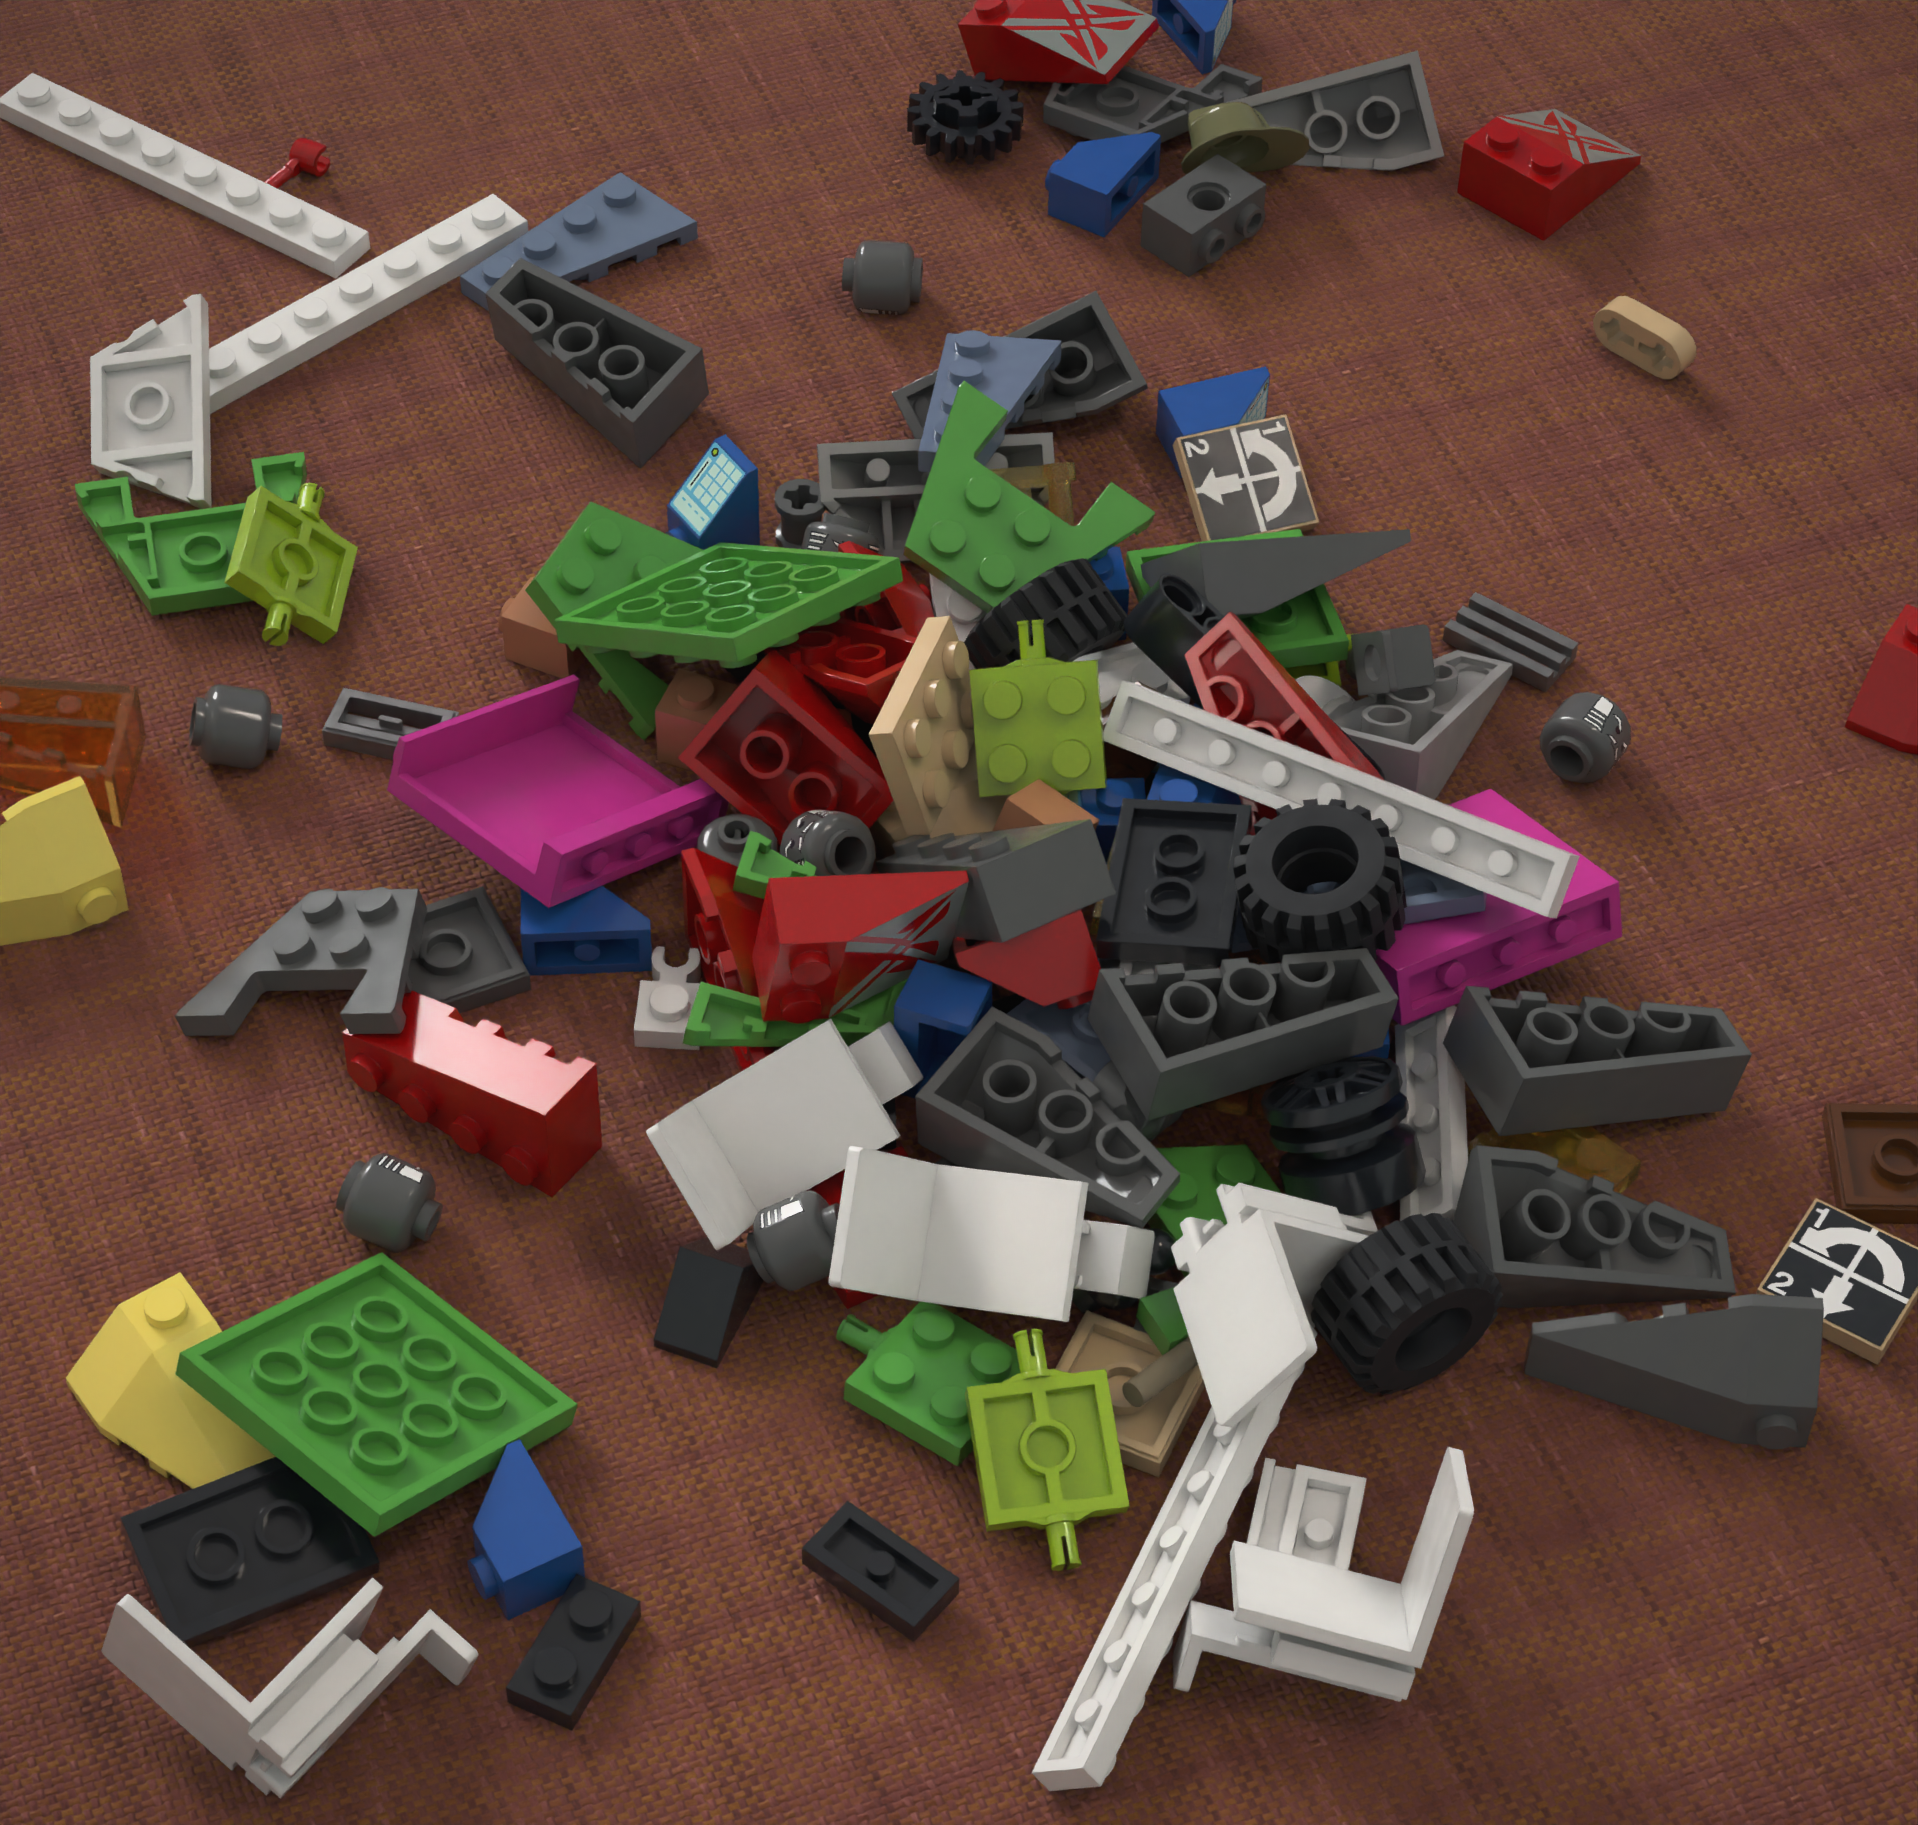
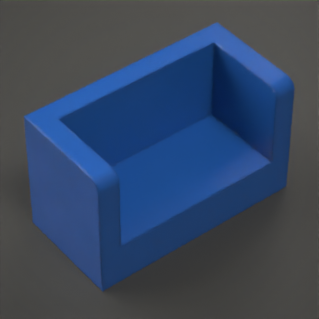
(937, 1014)

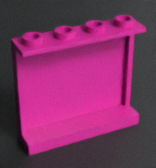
(548, 794)
(1505, 942)

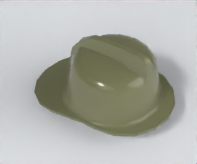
(1242, 138)

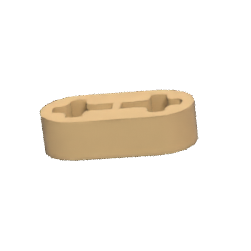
(1644, 337)

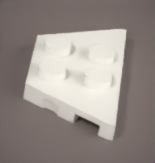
(156, 407)

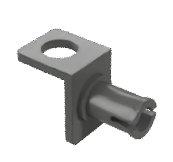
(1391, 660)

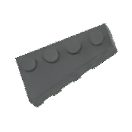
(598, 358)
(1014, 874)
(1237, 1026)
(1591, 1062)

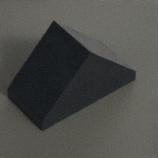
(706, 1301)

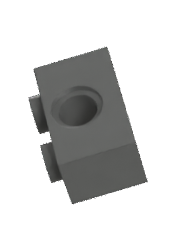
(1203, 215)

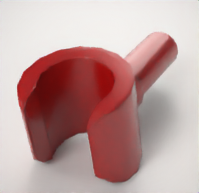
(303, 156)

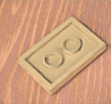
(926, 726)

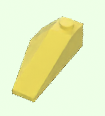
(56, 866)
(137, 1399)

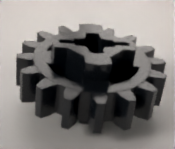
(965, 117)

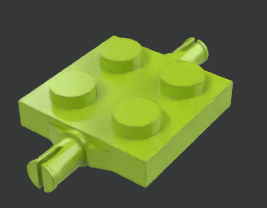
(291, 564)
(1038, 721)
(1046, 1449)

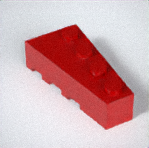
(485, 1091)

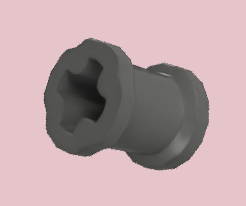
(799, 506)

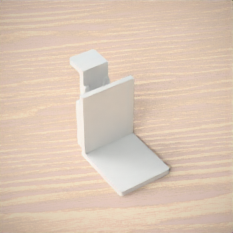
(783, 1124)
(978, 1238)
(1256, 1289)
(1332, 1619)
(300, 1708)

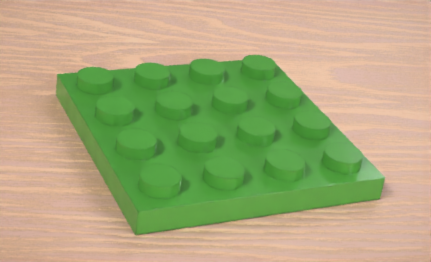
(729, 603)
(375, 1392)

